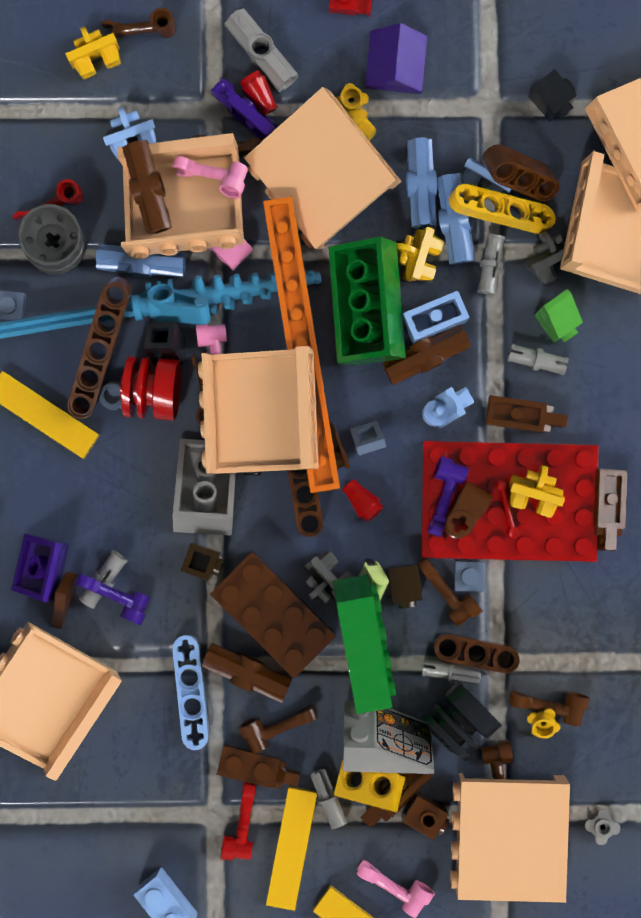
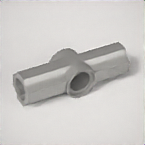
(250, 37)

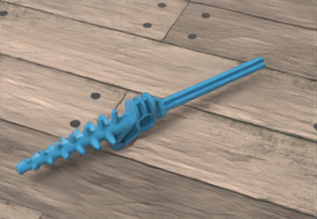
(163, 304)

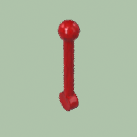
(513, 532)

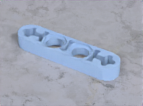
(186, 692)

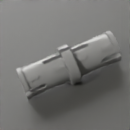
(491, 264)
(537, 359)
(114, 563)

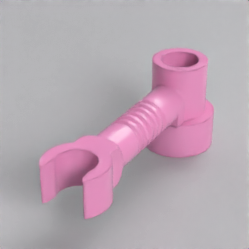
(231, 179)
(211, 336)
(413, 898)

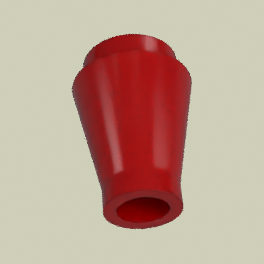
(258, 91)
(363, 501)

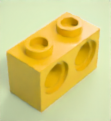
(368, 790)

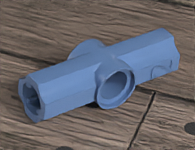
(421, 183)
(454, 225)
(115, 259)

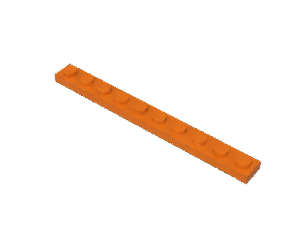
(299, 325)

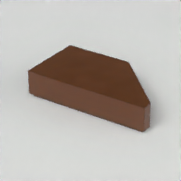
(63, 599)

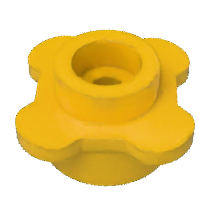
(351, 91)
(546, 729)

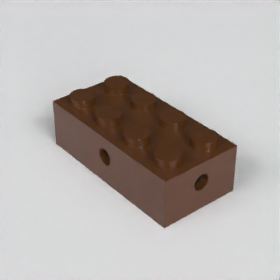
(273, 614)

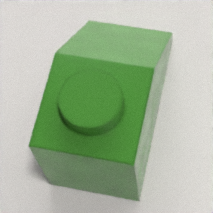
(560, 317)

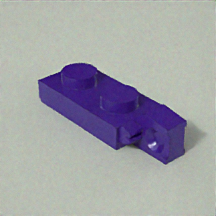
(243, 110)

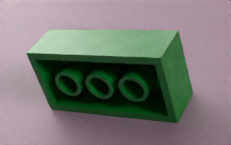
(366, 301)
(364, 643)

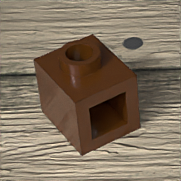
(425, 816)

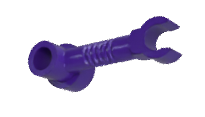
(451, 474)
(133, 605)

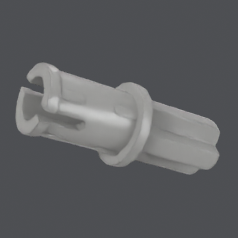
(451, 671)
(327, 799)

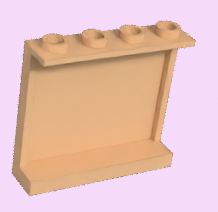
(618, 125)
(323, 165)
(195, 205)
(603, 228)
(259, 411)
(49, 698)
(510, 839)

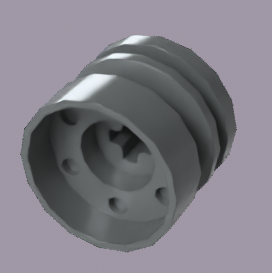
(40, 227)

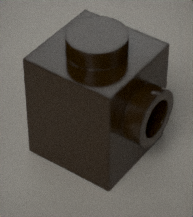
(202, 562)
(404, 585)

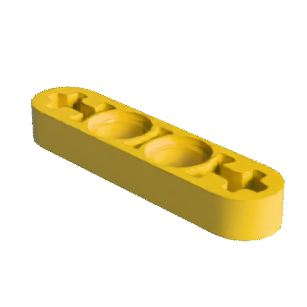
(502, 208)

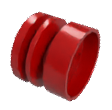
(151, 388)

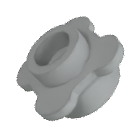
(593, 825)

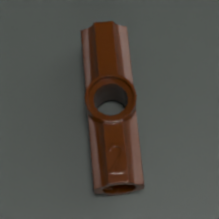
(147, 187)
(427, 354)
(247, 672)

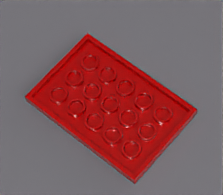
(559, 538)

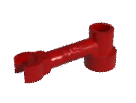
(63, 197)
(237, 845)

